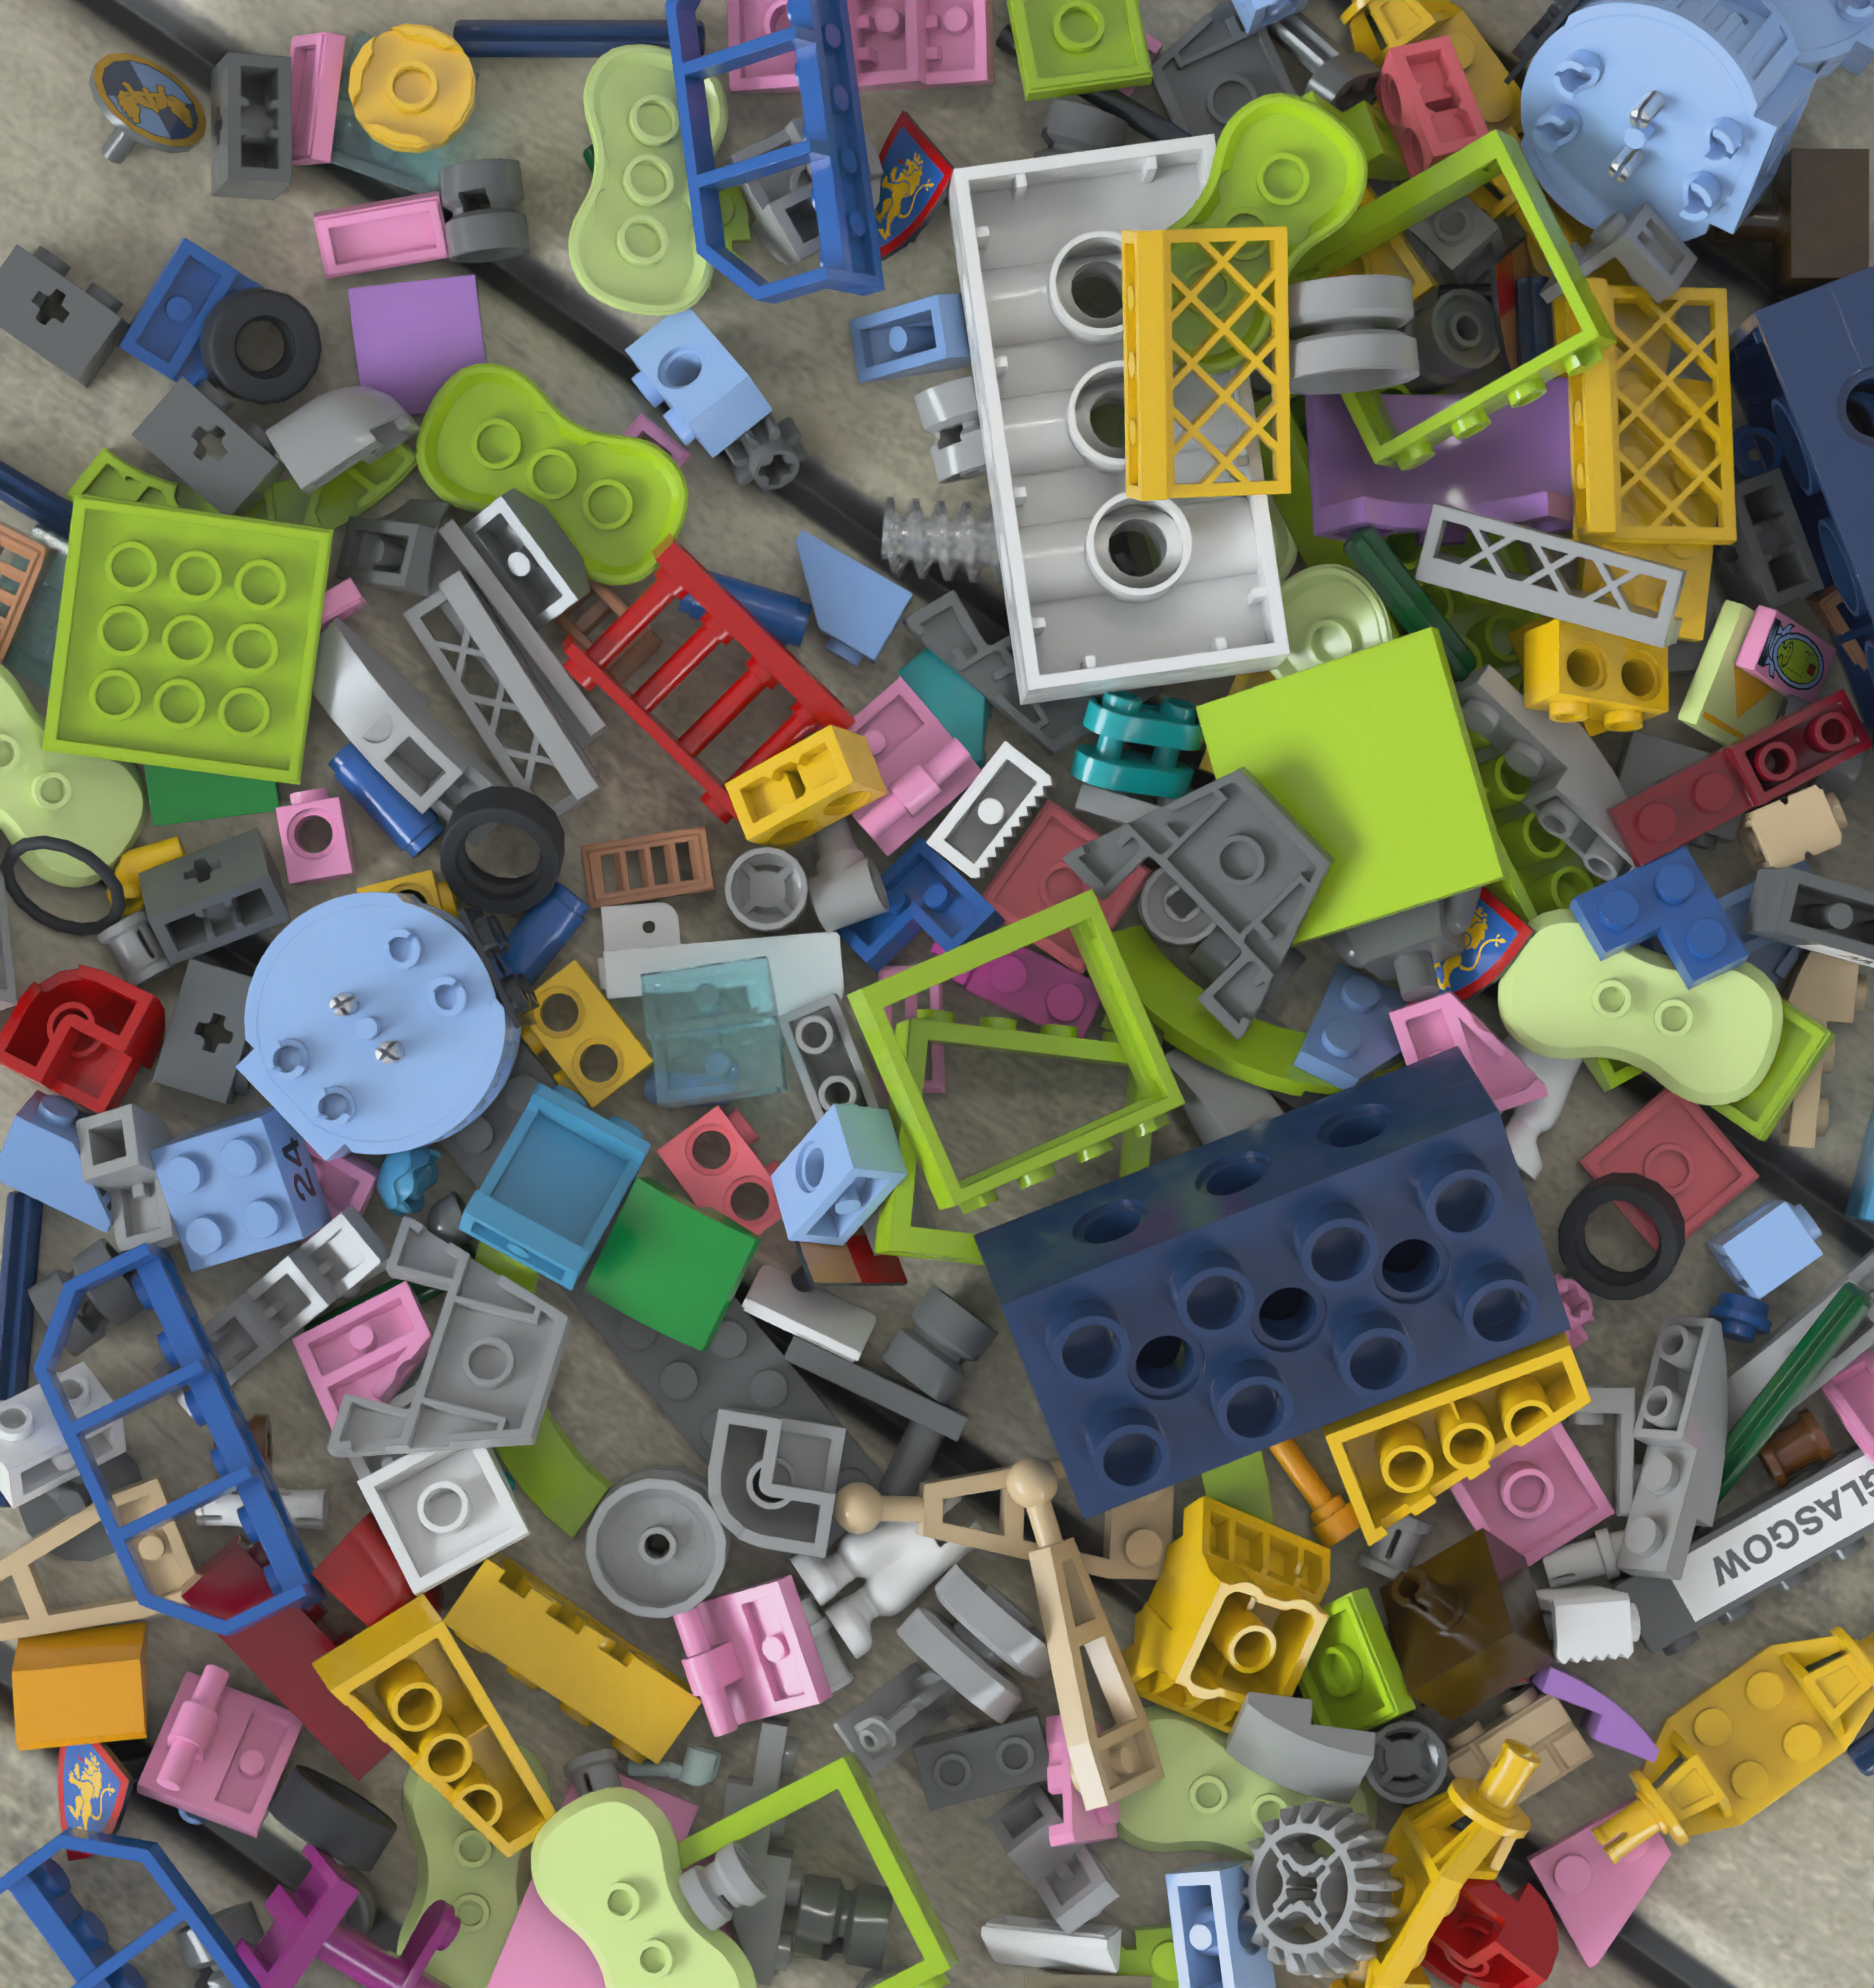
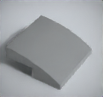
(1282, 1745)

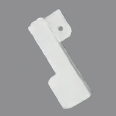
(800, 964)

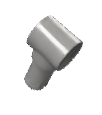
(846, 882)

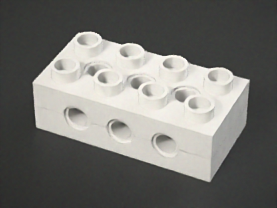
(1058, 490)

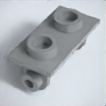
(895, 1717)

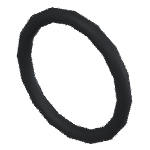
(79, 853)

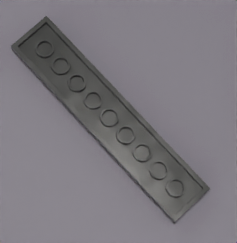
(688, 1384)

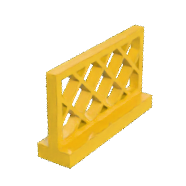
(1149, 362)
(1596, 425)

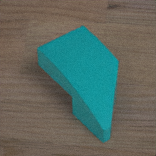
(951, 700)

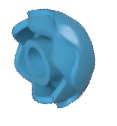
(406, 1178)

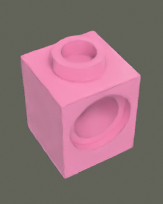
(337, 859)

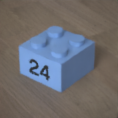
(239, 1187)

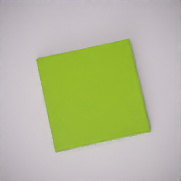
(187, 639)
(1374, 771)

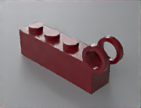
(283, 1651)

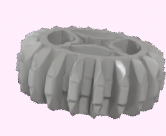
(1341, 1892)

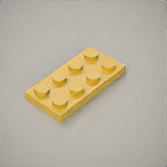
(1640, 510)

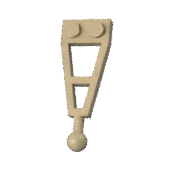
(1133, 1532)
(163, 1553)
(1124, 1756)

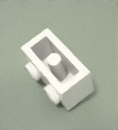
(31, 1443)

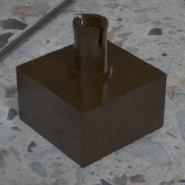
(1814, 219)
(1466, 1624)

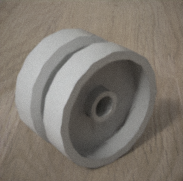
(1349, 334)
(622, 1555)
(973, 1648)

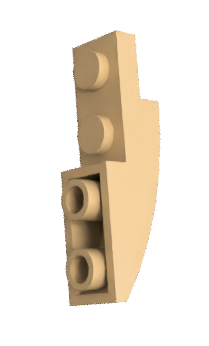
(1829, 993)

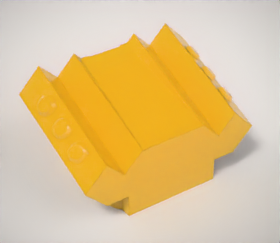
(1228, 1615)

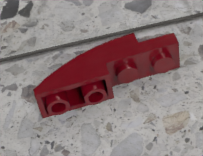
(1739, 777)

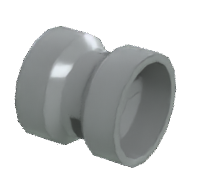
(723, 1885)

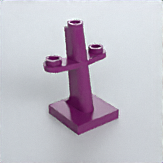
(311, 1927)

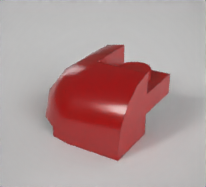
(83, 1036)
(367, 1575)
(1494, 1938)

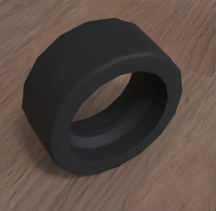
(488, 891)
(1604, 1280)
(333, 1818)

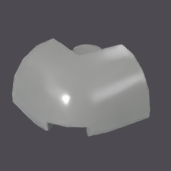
(783, 200)
(338, 433)
(775, 1479)

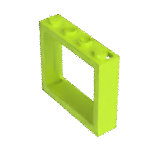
(1411, 204)
(1123, 1010)
(894, 1228)
(881, 1841)

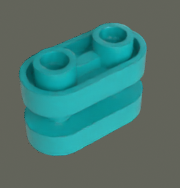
(1126, 718)

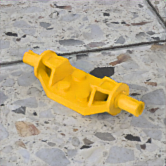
(1500, 104)
(1748, 1740)
(1441, 1859)

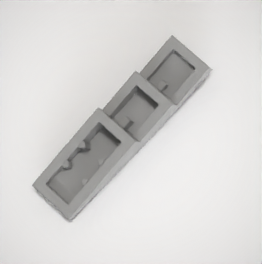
(290, 1296)

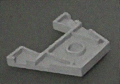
(483, 1369)

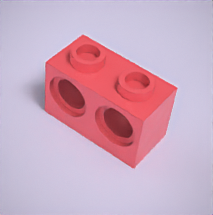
(1427, 103)
(716, 1186)

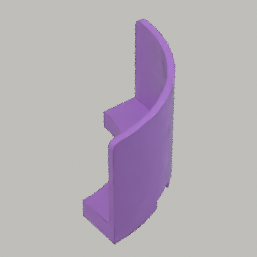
(1507, 471)

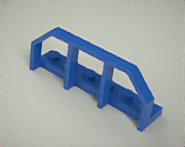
(831, 145)
(210, 1403)
(80, 1935)

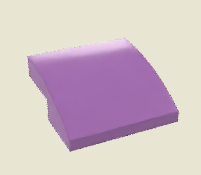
(416, 336)
(1602, 1716)

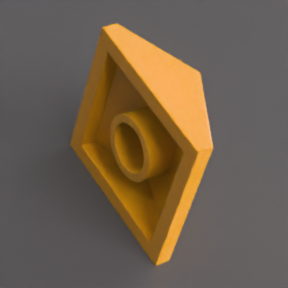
(81, 1686)

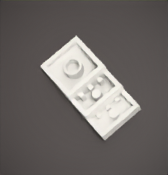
(439, 1505)

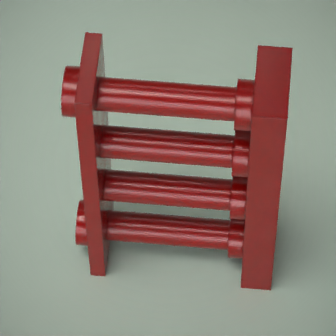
(722, 622)

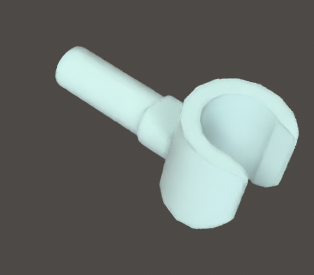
(698, 1767)

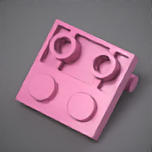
(917, 763)
(751, 1654)
(220, 1753)

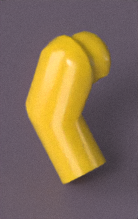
(140, 860)

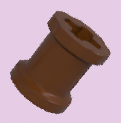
(1795, 1448)

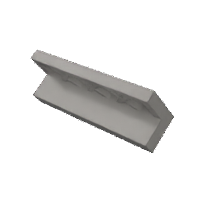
(456, 553)
(1555, 597)
(516, 680)

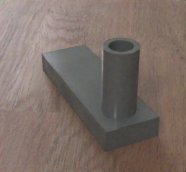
(928, 1418)

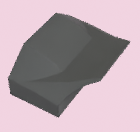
(394, 549)
(529, 556)

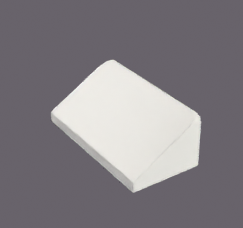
(809, 1315)
(1046, 1945)

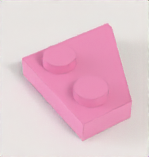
(1446, 1022)
(366, 1349)
(1078, 1825)

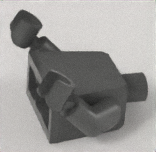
(1410, 943)

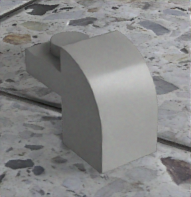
(117, 1159)
(1067, 1877)

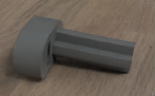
(1337, 75)

